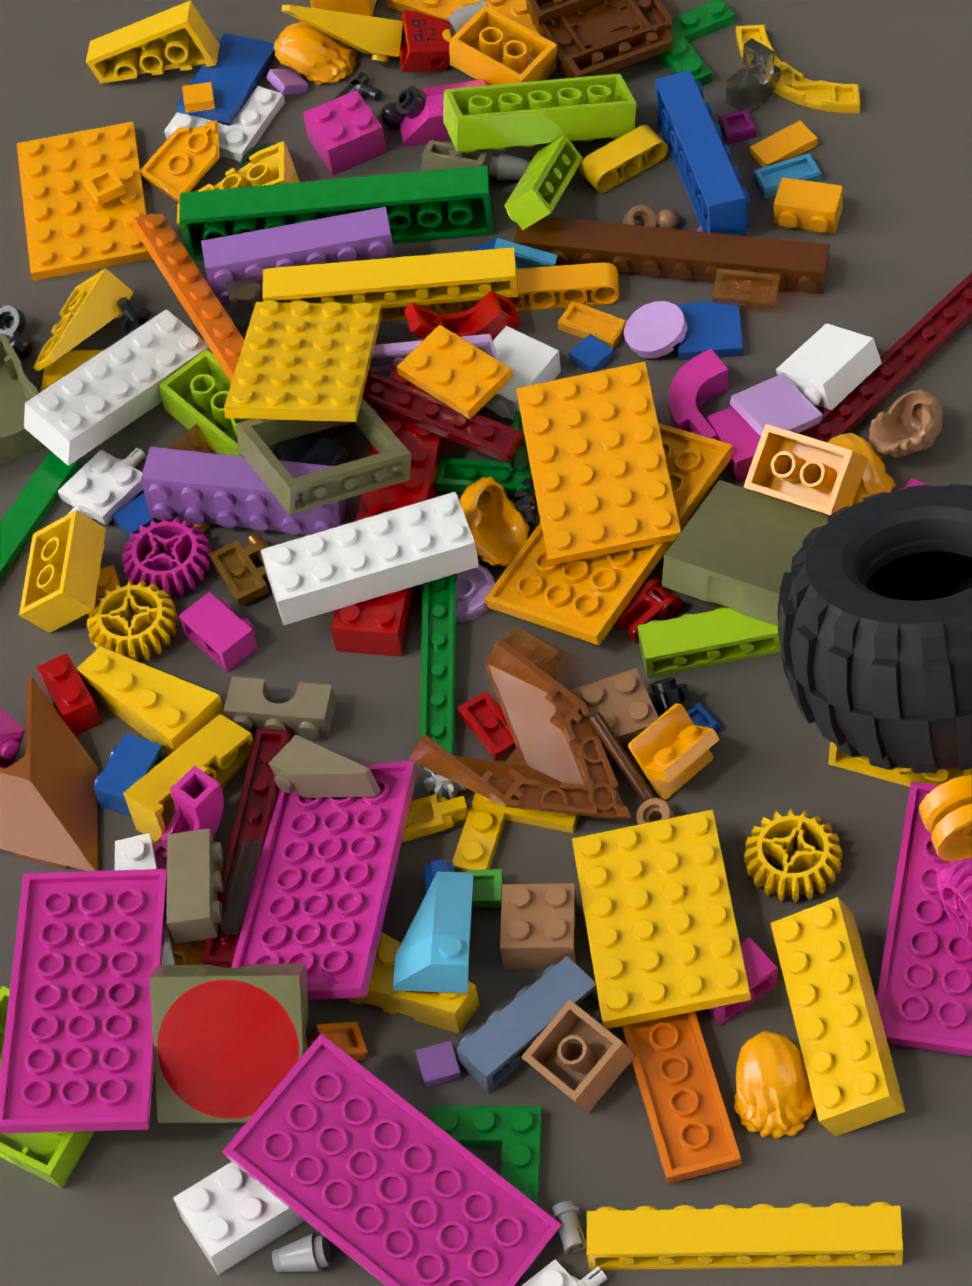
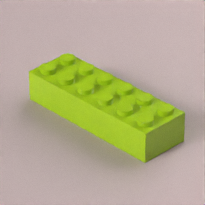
(538, 112)

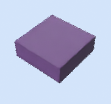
(287, 81)
(438, 1064)

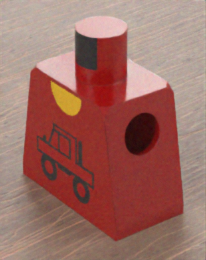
(424, 43)

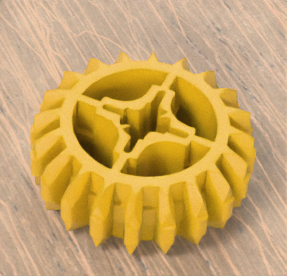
(133, 620)
(778, 843)

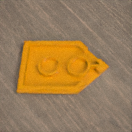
(183, 159)

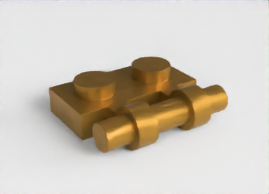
(238, 571)

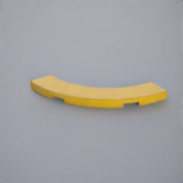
(800, 90)

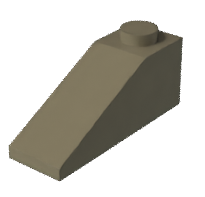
(320, 773)

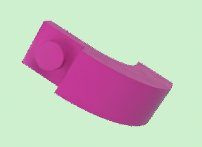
(692, 387)
(197, 807)

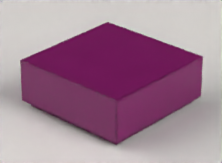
(737, 126)

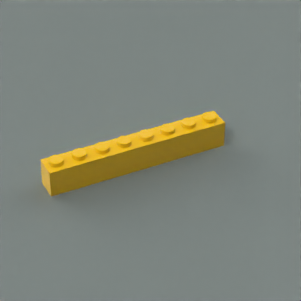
(398, 280)
(744, 1237)

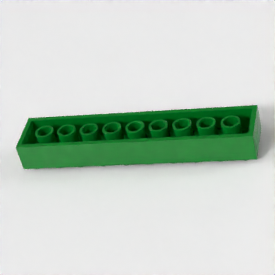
(417, 205)

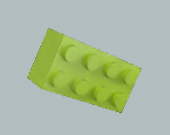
(198, 397)

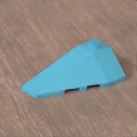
(438, 940)

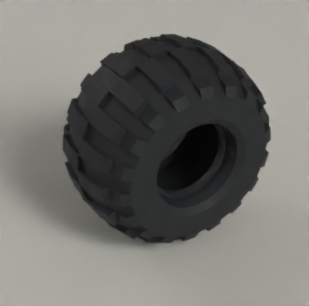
(884, 628)

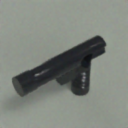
(360, 85)
(132, 318)

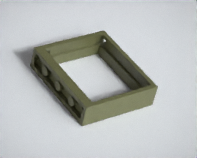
(330, 483)

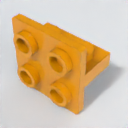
(673, 750)

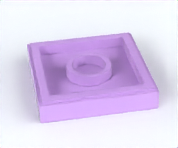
(776, 404)

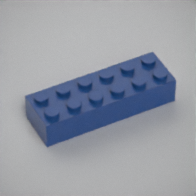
(700, 156)

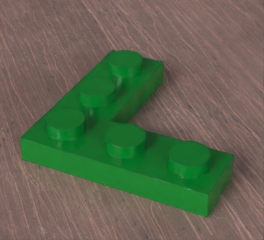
(690, 27)
(458, 474)
(510, 1127)

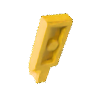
(433, 815)

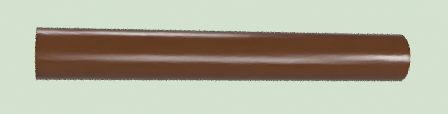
(621, 757)

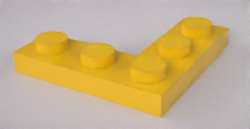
(485, 825)

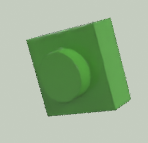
(487, 888)

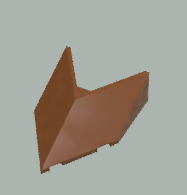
(556, 755)
(49, 793)

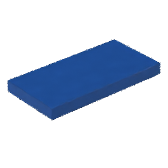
(235, 76)

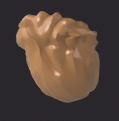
(908, 426)

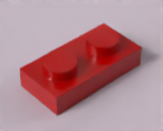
(488, 725)

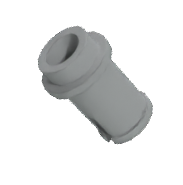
(570, 1230)

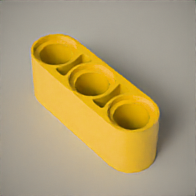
(623, 158)

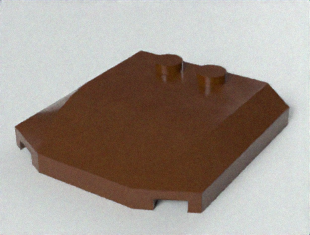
(602, 34)

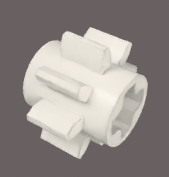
(442, 786)

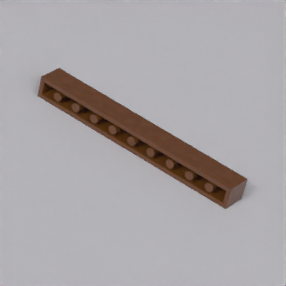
(678, 252)

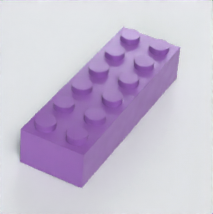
(319, 241)
(227, 493)

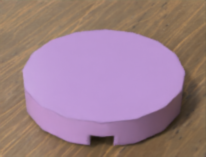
(655, 329)
(471, 590)

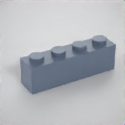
(497, 1047)

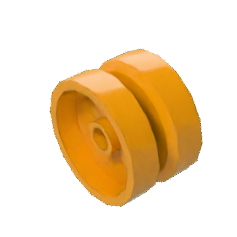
(948, 818)

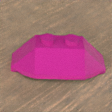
(430, 123)

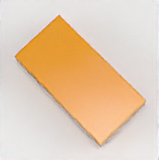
(784, 145)
(585, 320)

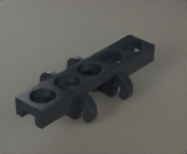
(528, 504)

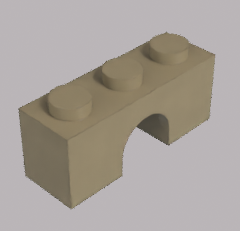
(306, 714)

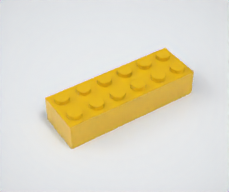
(837, 1017)

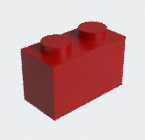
(69, 694)

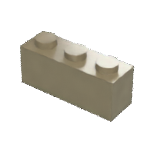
(193, 885)

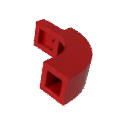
(486, 317)

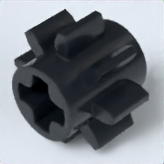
(668, 693)

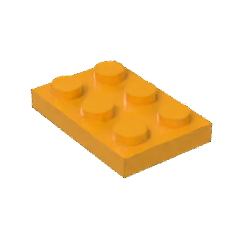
(454, 371)

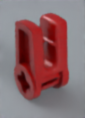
(648, 605)

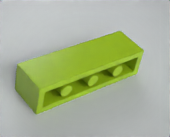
(543, 182)
(704, 641)

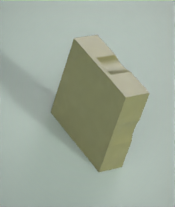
(738, 550)

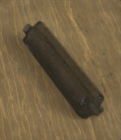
(241, 887)

